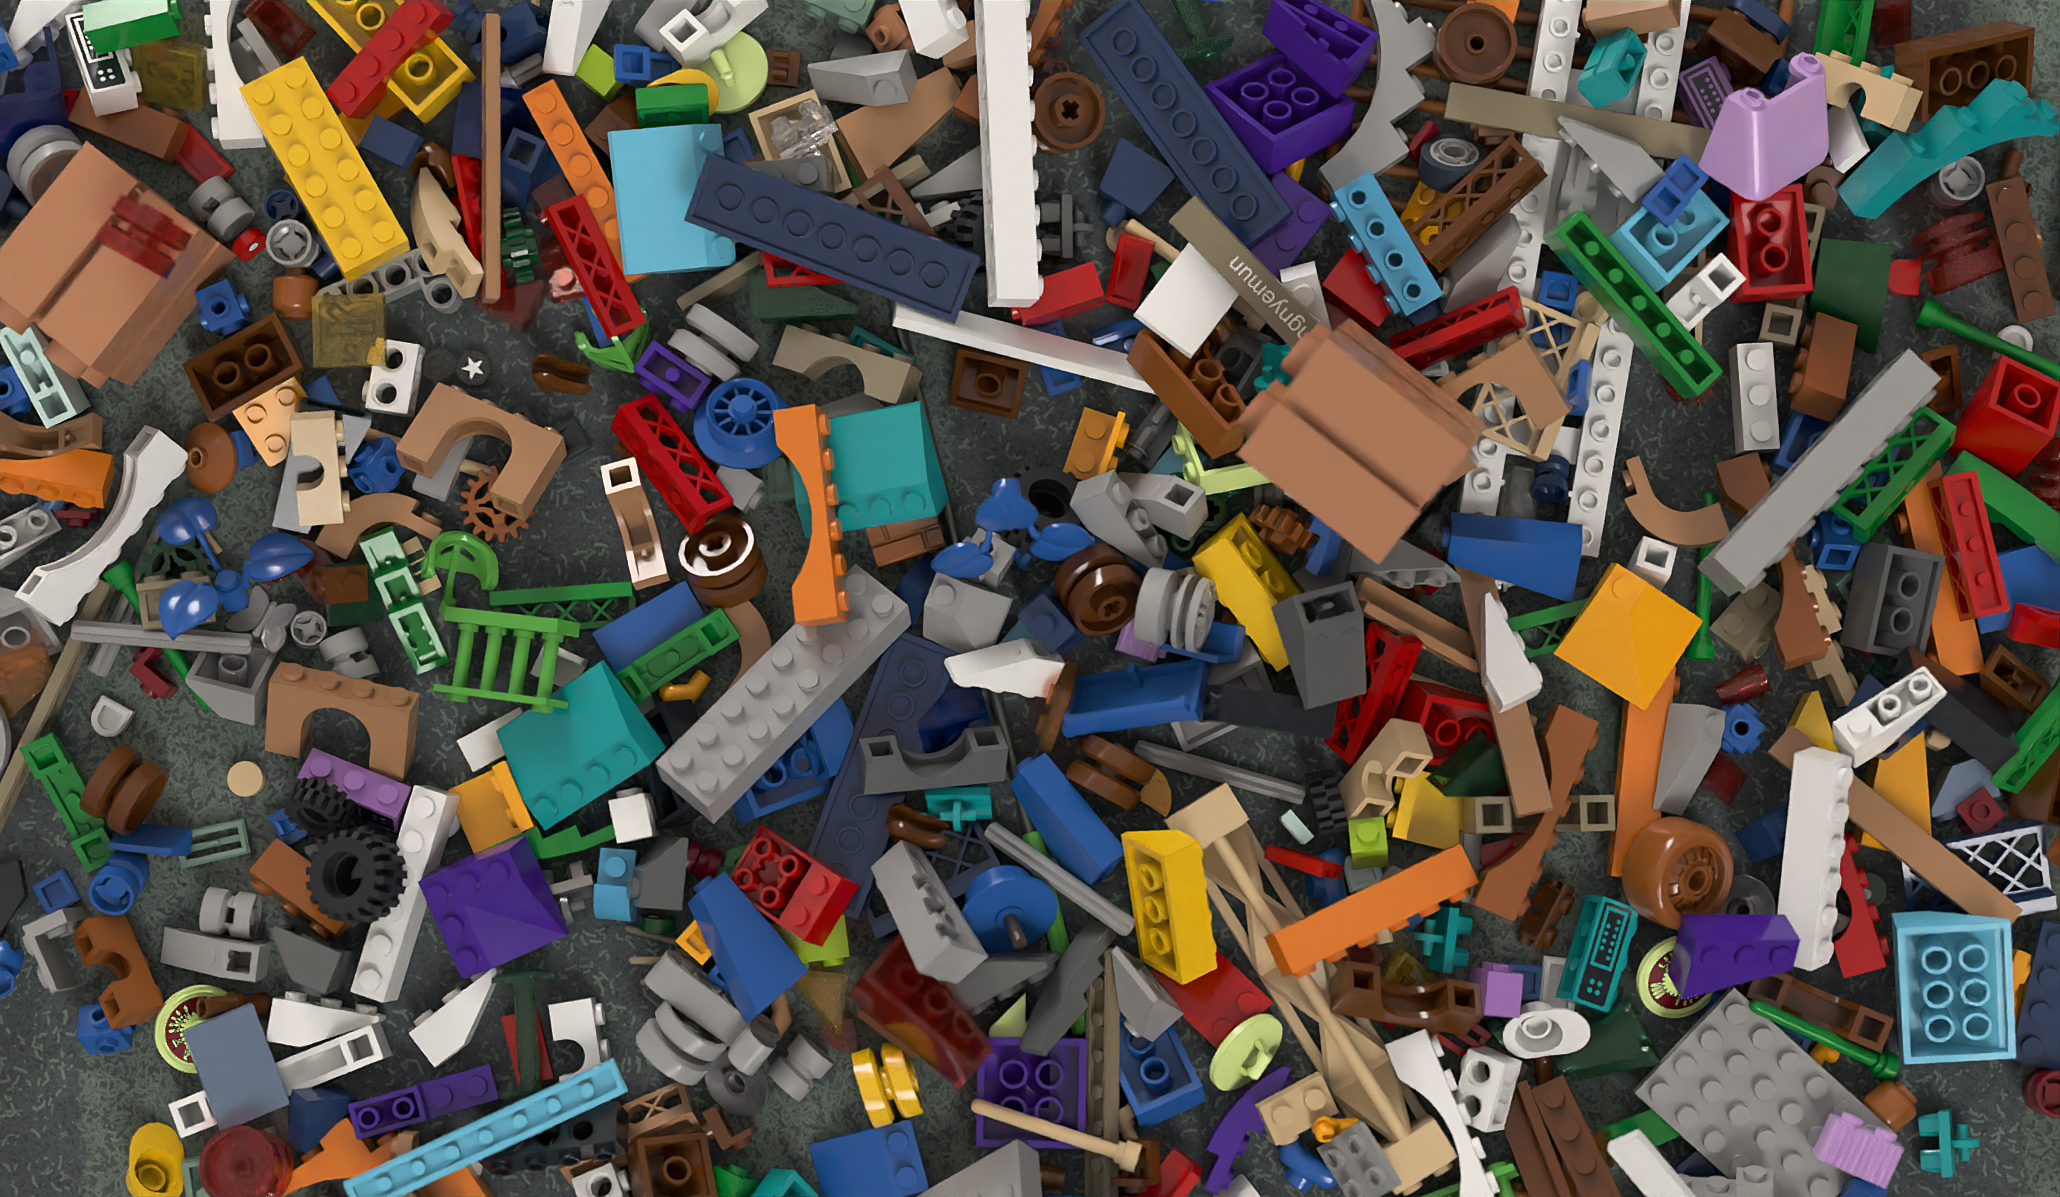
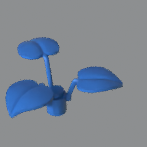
(1003, 511)
(190, 604)

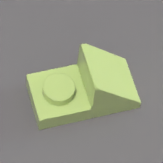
(1012, 1021)

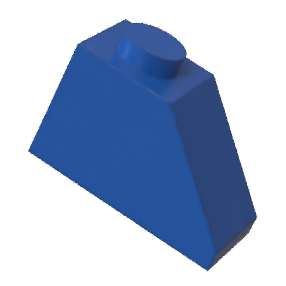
(828, 740)

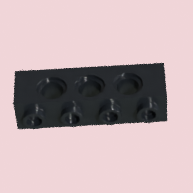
(606, 1142)

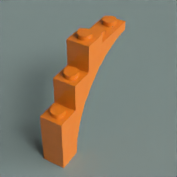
(349, 1157)

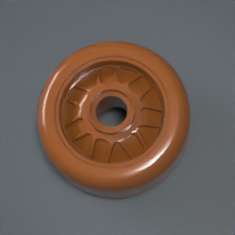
(1676, 871)

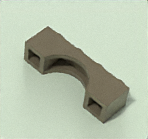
(1783, 316)
(810, 355)
(1499, 816)

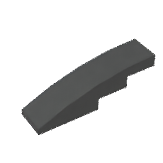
(1062, 996)

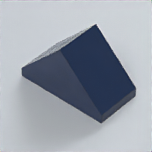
(391, 143)
(916, 586)
(315, 1113)

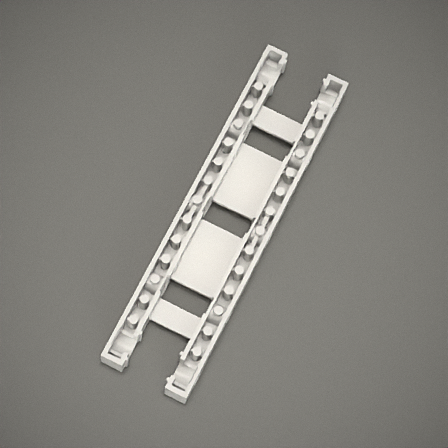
(1594, 443)

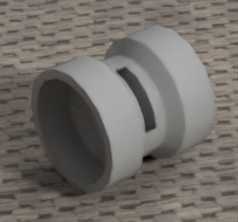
(309, 624)

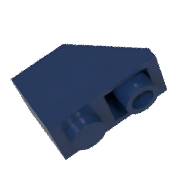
(521, 168)
(1765, 834)

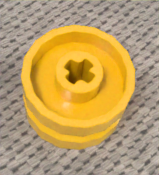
(882, 1084)

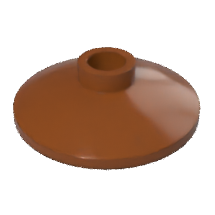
(210, 457)

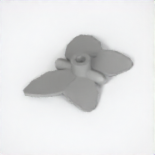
(266, 619)

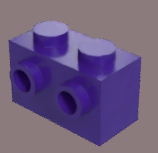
(674, 377)

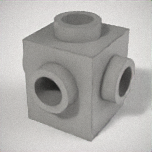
(1002, 559)

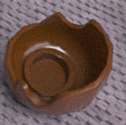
(437, 160)

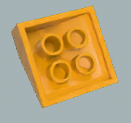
(1628, 636)

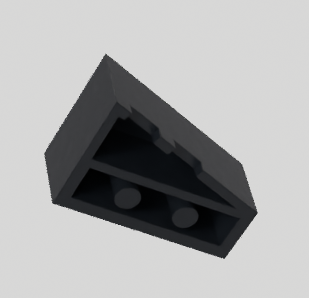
(670, 723)

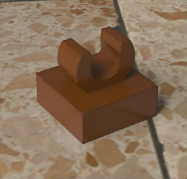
(783, 68)

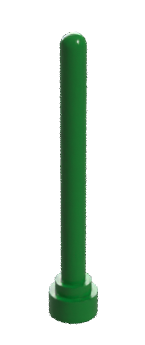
(1935, 316)
(122, 579)
(1701, 646)
(1881, 1065)

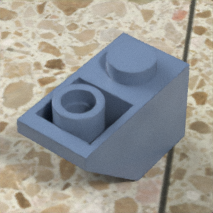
(1956, 784)

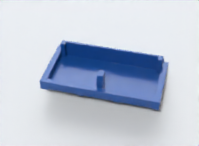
(1136, 697)

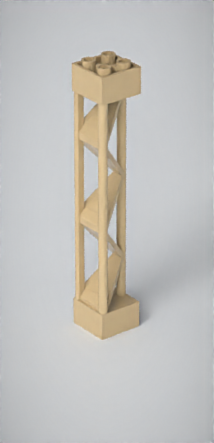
(1352, 1055)

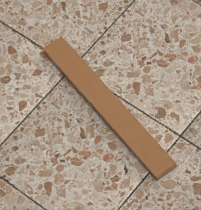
(491, 158)
(1514, 726)
(1909, 841)

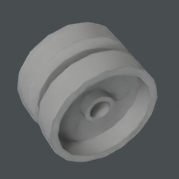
(40, 158)
(710, 349)
(678, 1045)

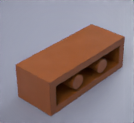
(140, 128)
(1822, 366)
(282, 875)

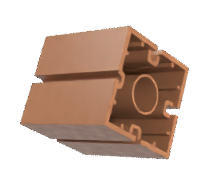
(88, 298)
(1356, 435)

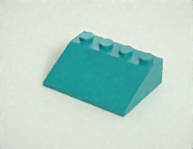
(881, 470)
(578, 750)

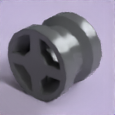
(1267, 494)

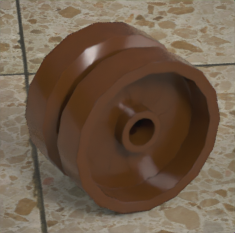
(1482, 28)
(1066, 113)
(723, 562)
(1098, 589)
(1110, 772)
(124, 789)

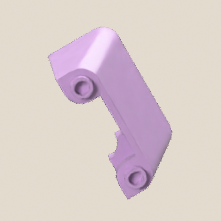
(1771, 142)

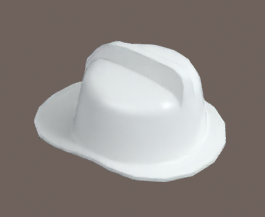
(1545, 1031)

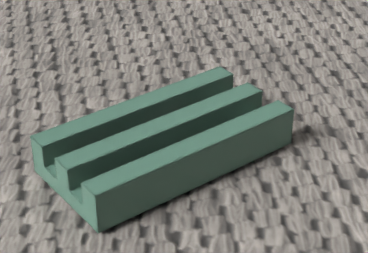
(243, 837)

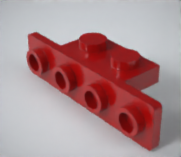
(469, 205)

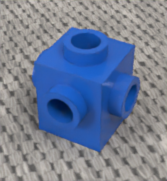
(223, 308)
(16, 400)
(376, 466)
(1832, 542)
(1750, 738)
(96, 1033)

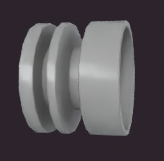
(1166, 608)

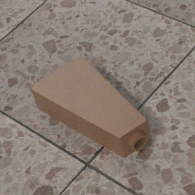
(892, 131)

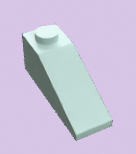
(50, 388)

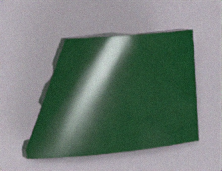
(1852, 286)

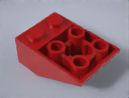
(792, 886)

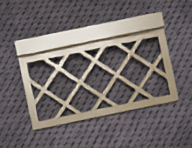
(1577, 348)

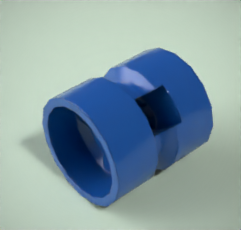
(118, 882)

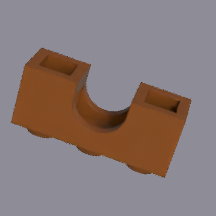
(113, 943)

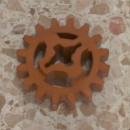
(475, 506)
(1282, 530)

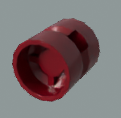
(2042, 1091)

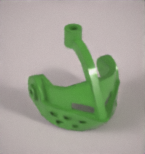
(622, 355)
(483, 567)

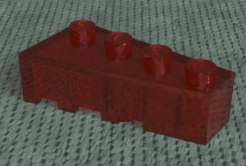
(921, 1014)

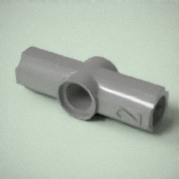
(1577, 188)

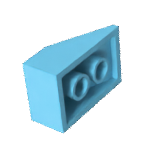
(1663, 252)

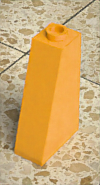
(1903, 784)

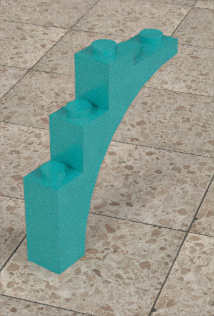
(1953, 132)

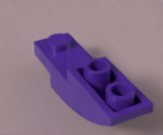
(424, 1101)
(1229, 1134)

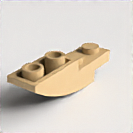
(434, 229)
(1841, 684)

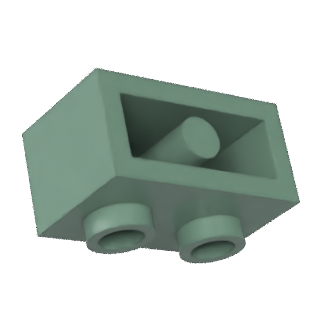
(848, 14)

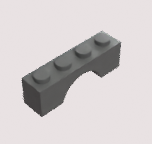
(972, 759)

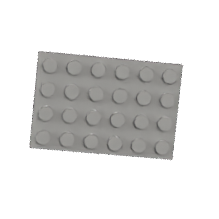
(1752, 1099)

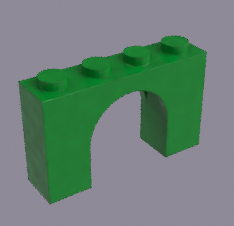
(129, 23)

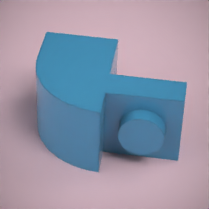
(610, 890)

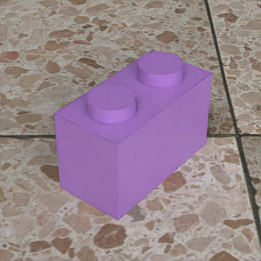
(1499, 989)

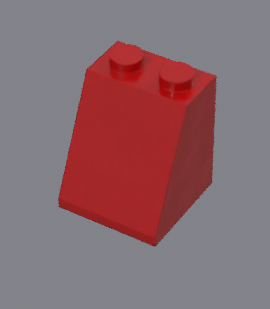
(2009, 417)

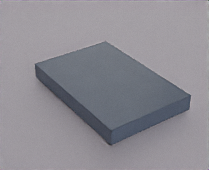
(235, 1067)

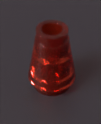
(1744, 685)

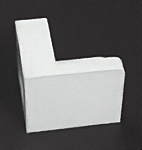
(567, 666)

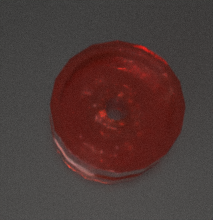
(143, 236)
(245, 1164)

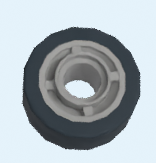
(1448, 160)

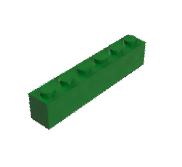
(1632, 304)

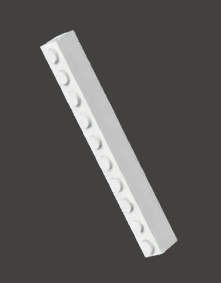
(1007, 153)

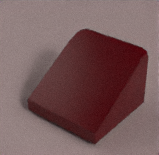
(1426, 132)

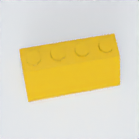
(1248, 583)
(1170, 903)

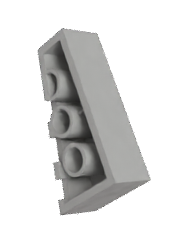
(927, 915)
(1004, 1173)

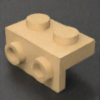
(1295, 1109)

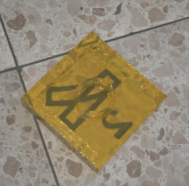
(172, 73)
(349, 331)

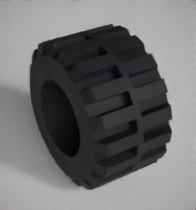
(969, 229)
(1047, 489)
(332, 873)

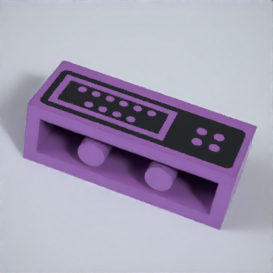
(1703, 91)
(374, 795)

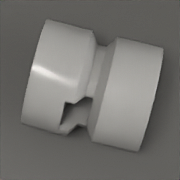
(1956, 183)
(216, 204)
(293, 245)
(348, 655)
(218, 912)
(801, 1065)

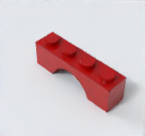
(366, 77)
(1859, 946)

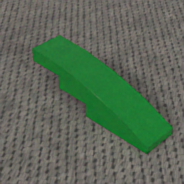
(2013, 505)
(404, 600)
(564, 842)

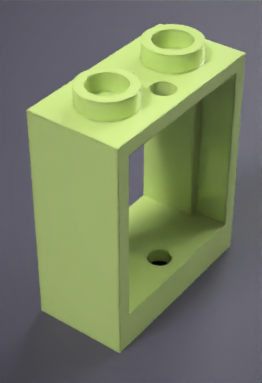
(1213, 480)

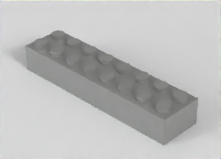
(1819, 472)
(781, 698)

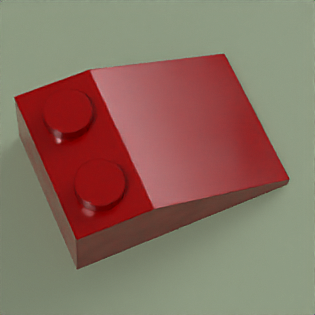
(1769, 246)
(1446, 716)
(1216, 1000)

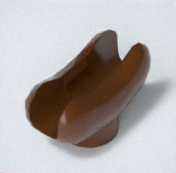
(560, 374)
(915, 827)

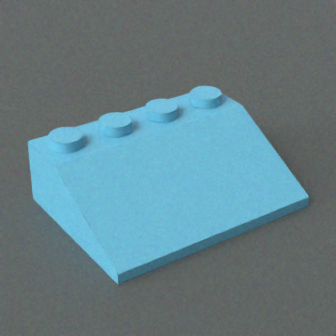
(653, 189)
(1953, 987)

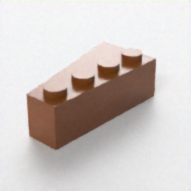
(1191, 390)

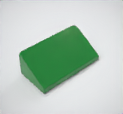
(672, 105)

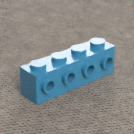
(1385, 245)

